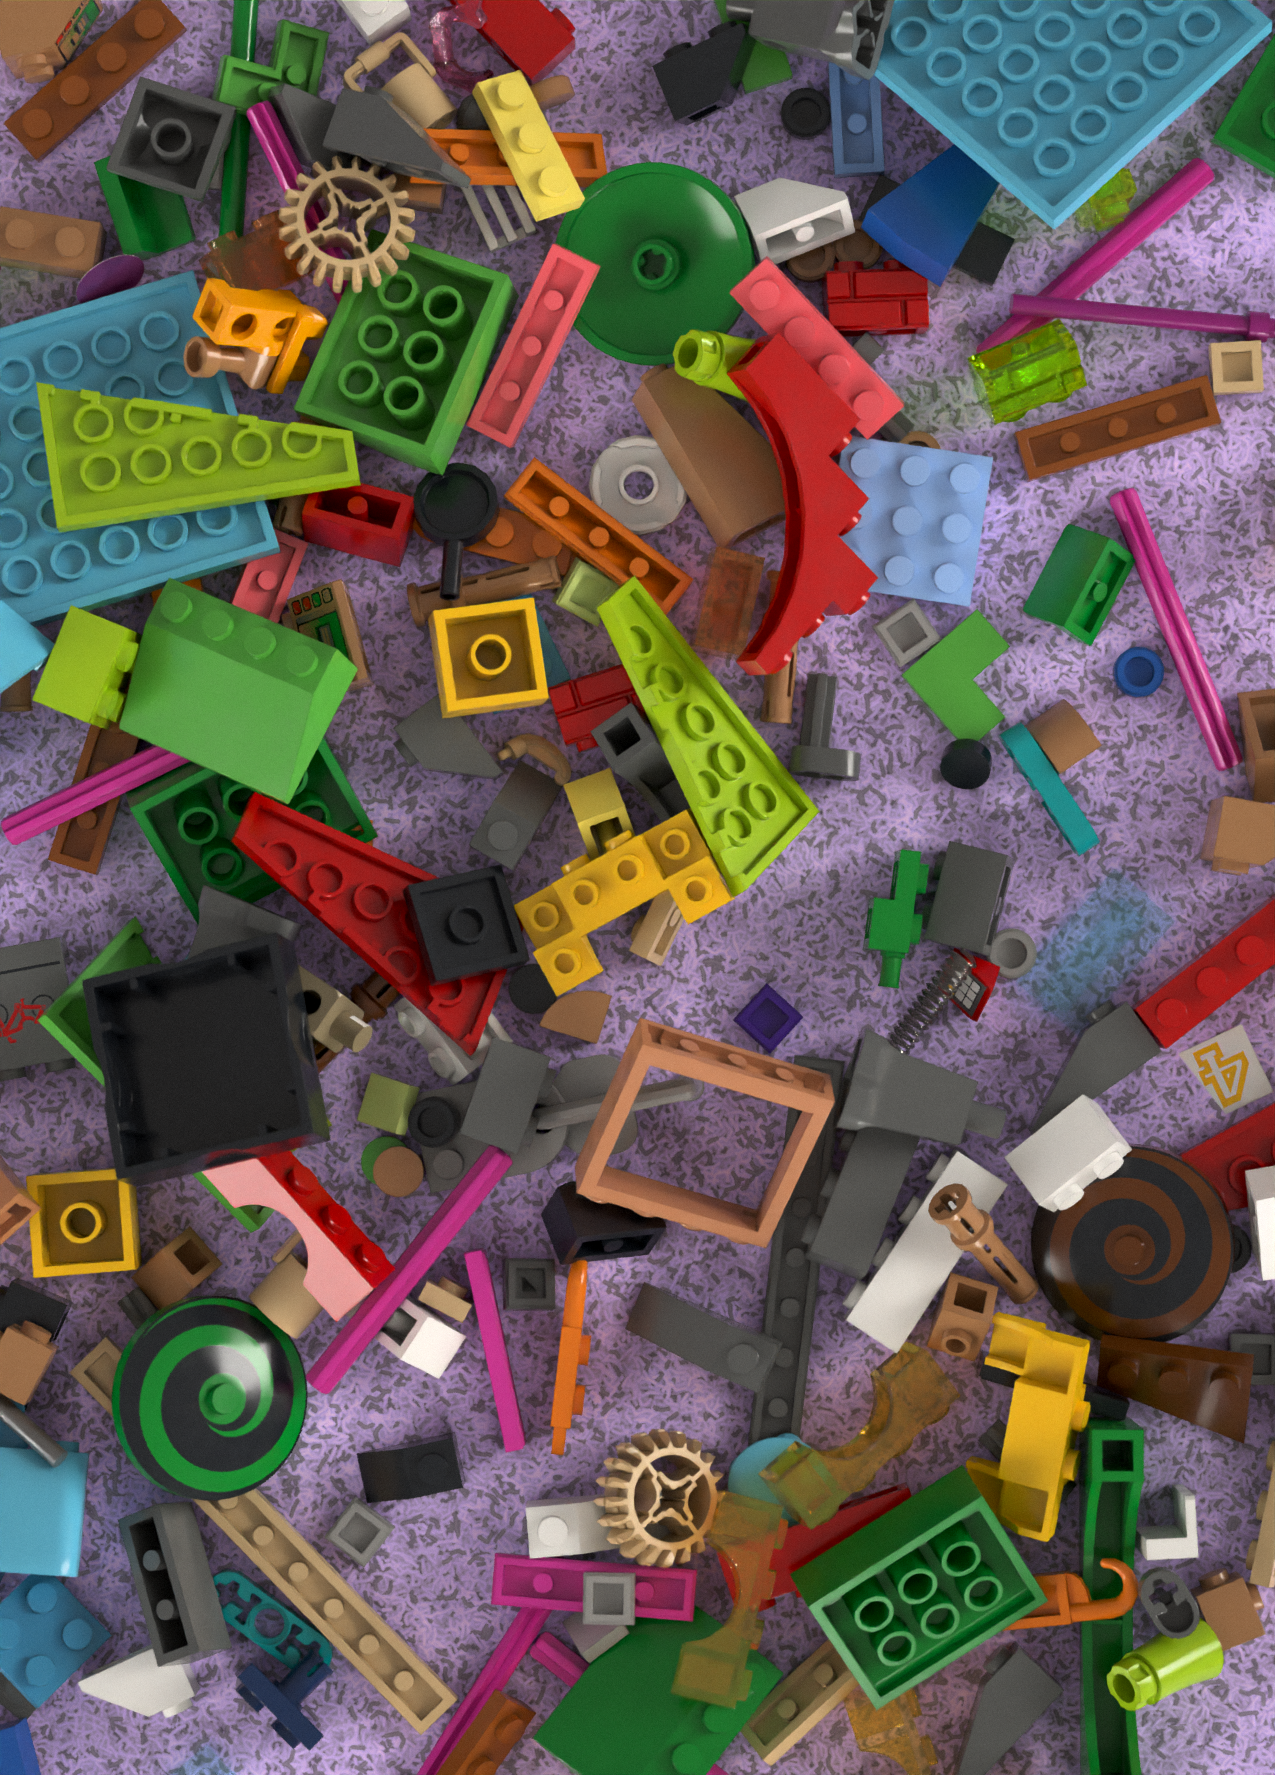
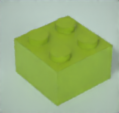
(89, 669)

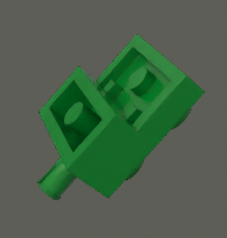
(892, 921)

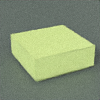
(583, 591)
(387, 1104)

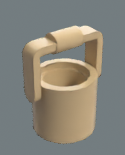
(412, 88)
(282, 1292)

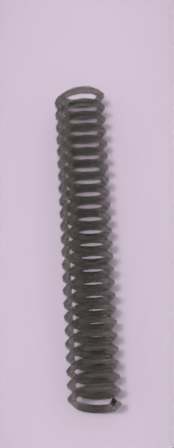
(910, 1021)

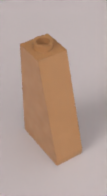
(714, 454)

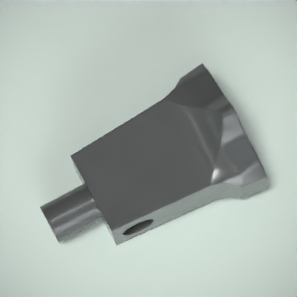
(825, 30)
(231, 919)
(910, 1096)

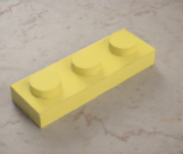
(528, 145)

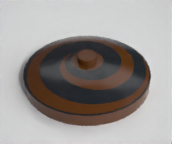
(1138, 1250)

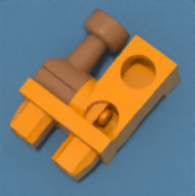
(263, 327)

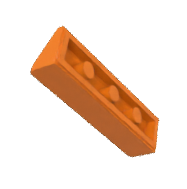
(595, 534)

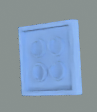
(920, 517)

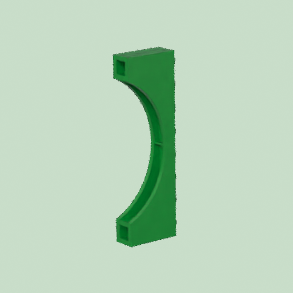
(1108, 1511)

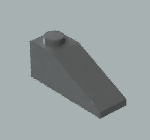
(385, 135)
(1098, 1059)
(704, 1337)
(1005, 1706)

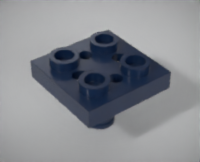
(285, 1697)

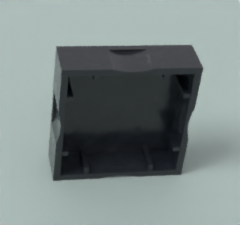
(206, 1060)

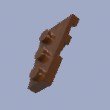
(1181, 1380)

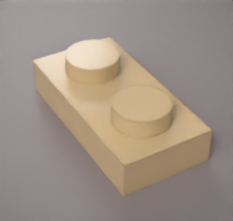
(657, 929)

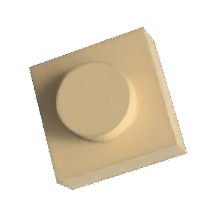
(1236, 367)
(447, 1297)

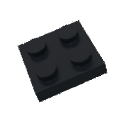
(466, 925)

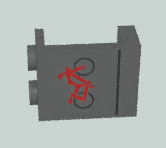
(29, 983)

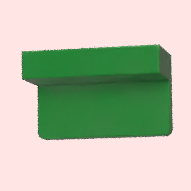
(144, 216)
(1080, 583)

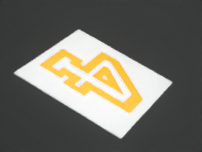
(1228, 1069)

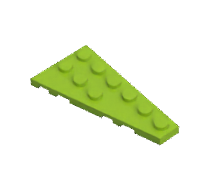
(158, 458)
(724, 767)

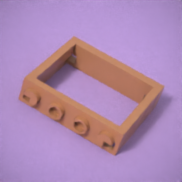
(723, 1066)

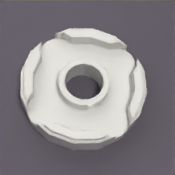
(608, 492)

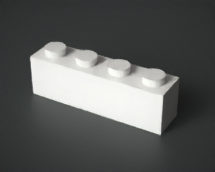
(919, 1257)

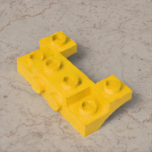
(600, 890)
(1040, 1427)

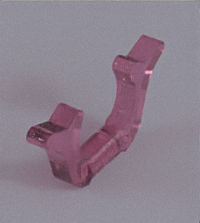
(444, 62)

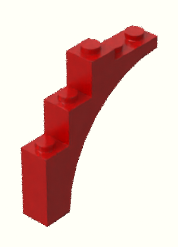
(820, 501)

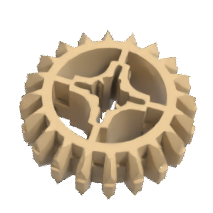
(328, 235)
(634, 1497)

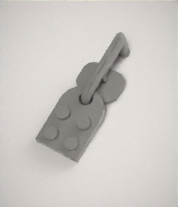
(563, 1116)

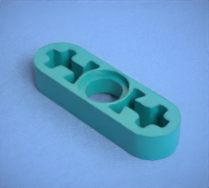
(1056, 797)
(268, 1601)

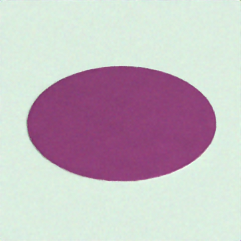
(110, 277)

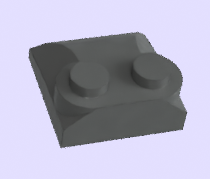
(172, 139)

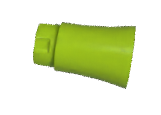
(708, 357)
(1165, 1667)

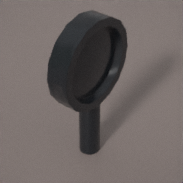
(455, 514)

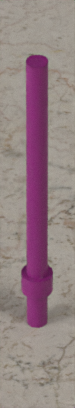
(1251, 326)

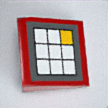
(976, 989)

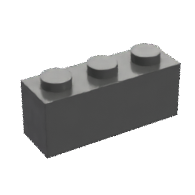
(859, 1199)
(174, 1583)

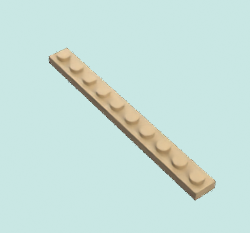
(307, 1580)

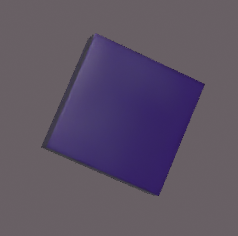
(768, 1018)

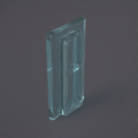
(1095, 951)

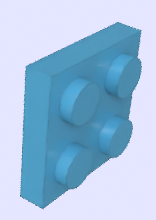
(45, 1636)

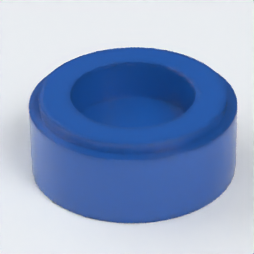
(1138, 672)

